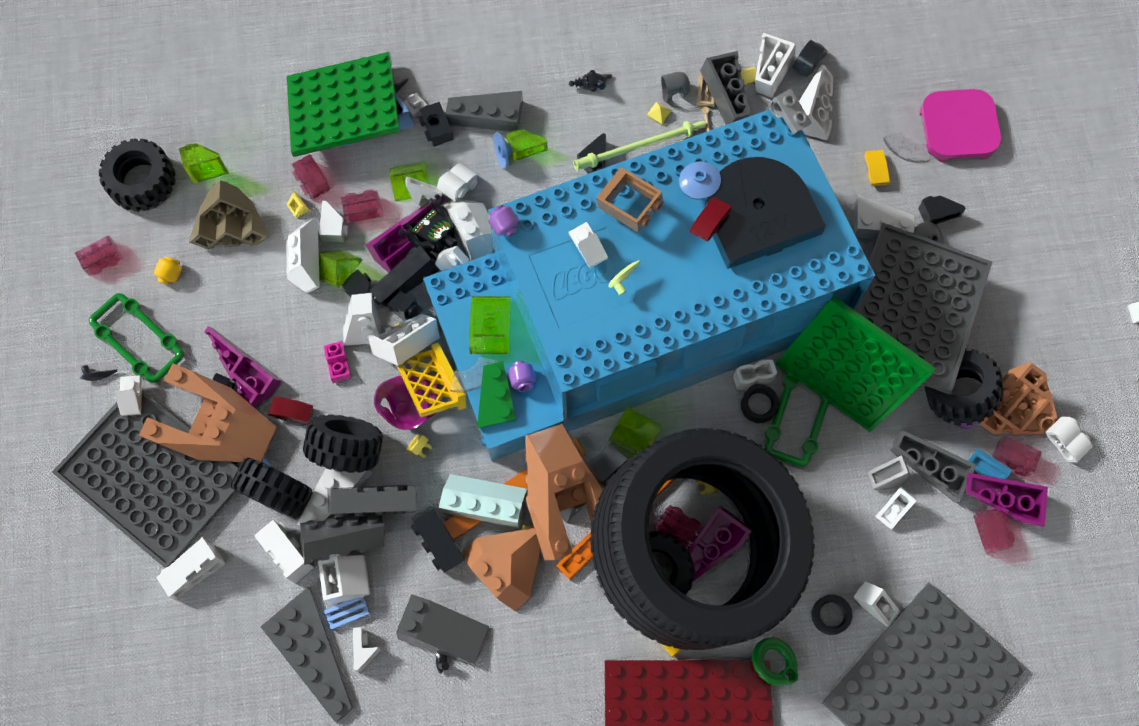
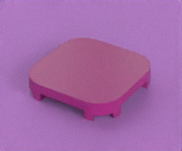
(960, 124)

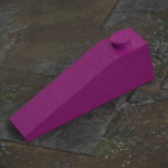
(1014, 498)
(717, 540)

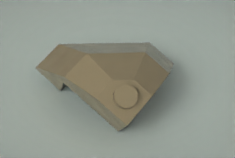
(227, 219)

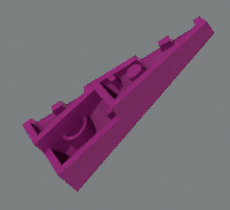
(251, 378)

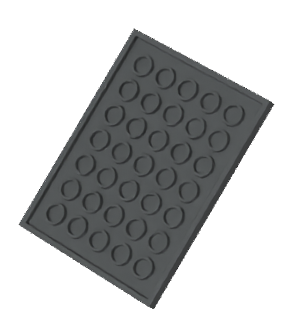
(925, 298)
(146, 488)
(926, 671)

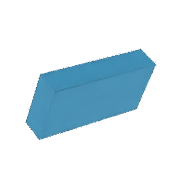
(988, 465)

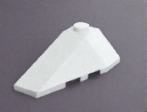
(817, 104)

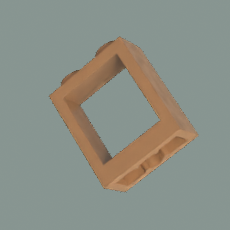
(616, 185)

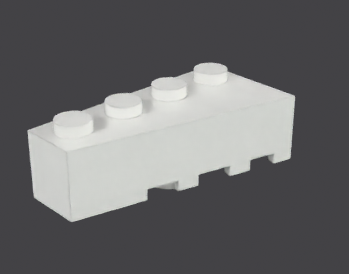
(318, 504)

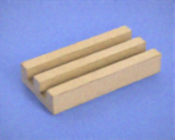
(705, 103)

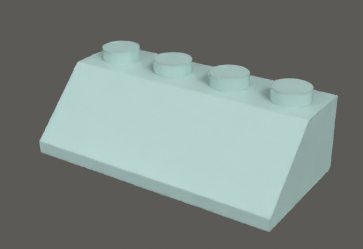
(483, 500)

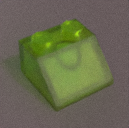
(202, 162)

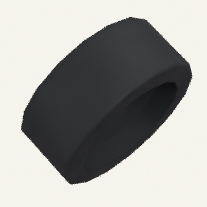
(763, 389)
(845, 607)

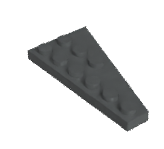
(305, 645)

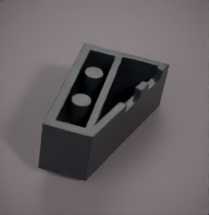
(436, 540)

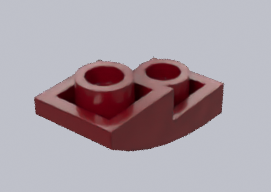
(710, 218)
(290, 409)

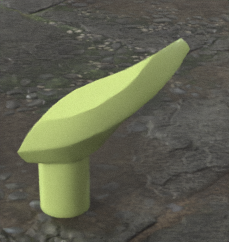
(623, 275)

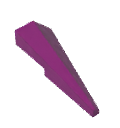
(391, 248)

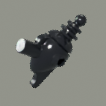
(591, 81)

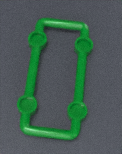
(132, 307)
(773, 431)

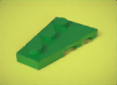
(495, 397)

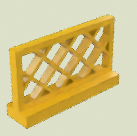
(438, 364)

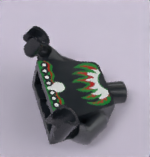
(433, 231)

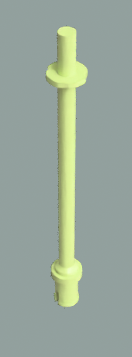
(592, 160)

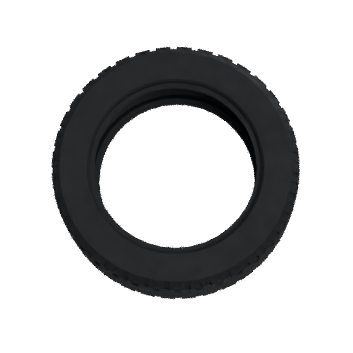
(770, 507)

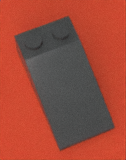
(441, 630)

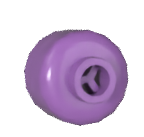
(503, 220)
(522, 376)

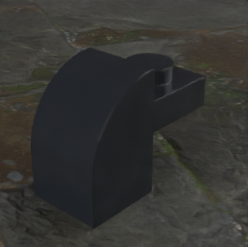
(809, 58)
(405, 306)

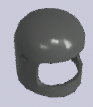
(675, 83)

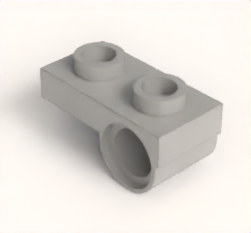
(788, 107)

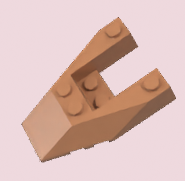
(224, 426)
(557, 481)

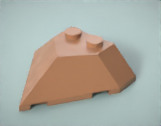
(1025, 404)
(506, 564)

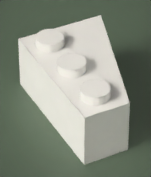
(773, 63)
(870, 215)
(361, 320)
(283, 550)
(190, 568)

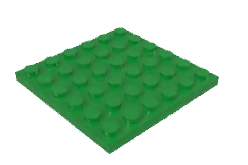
(342, 104)
(854, 364)

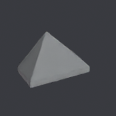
(889, 474)

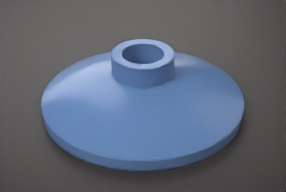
(502, 149)
(699, 188)

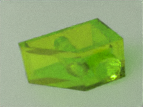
(525, 144)

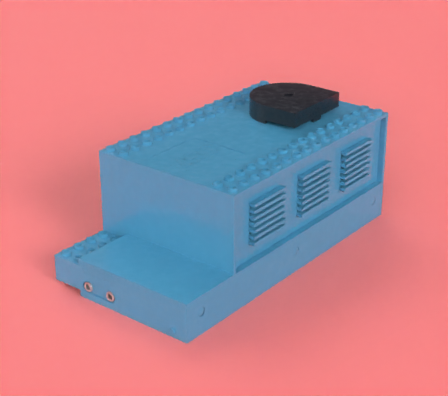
(688, 303)

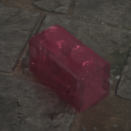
(310, 176)
(361, 206)
(99, 255)
(1017, 456)
(679, 525)
(993, 530)

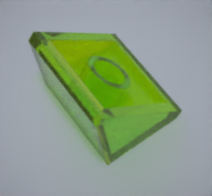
(398, 175)
(336, 266)

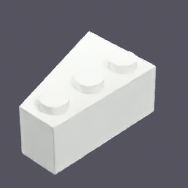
(406, 340)

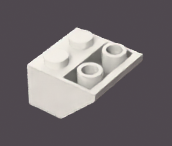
(344, 578)

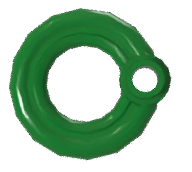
(790, 667)

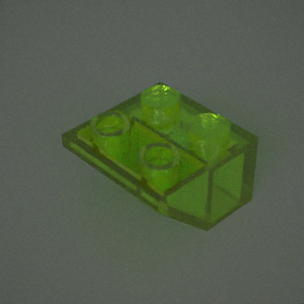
(635, 432)

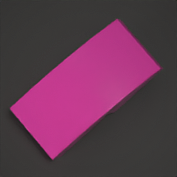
(337, 362)

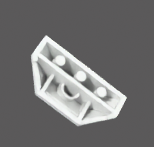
(471, 227)
(303, 256)

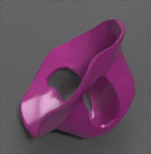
(404, 412)

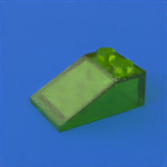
(490, 325)

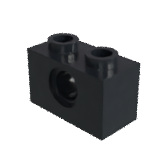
(432, 115)

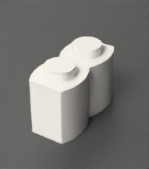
(457, 181)
(750, 375)
(1069, 439)

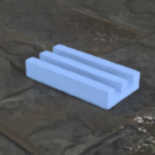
(330, 618)

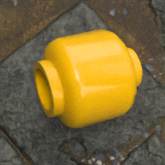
(167, 270)

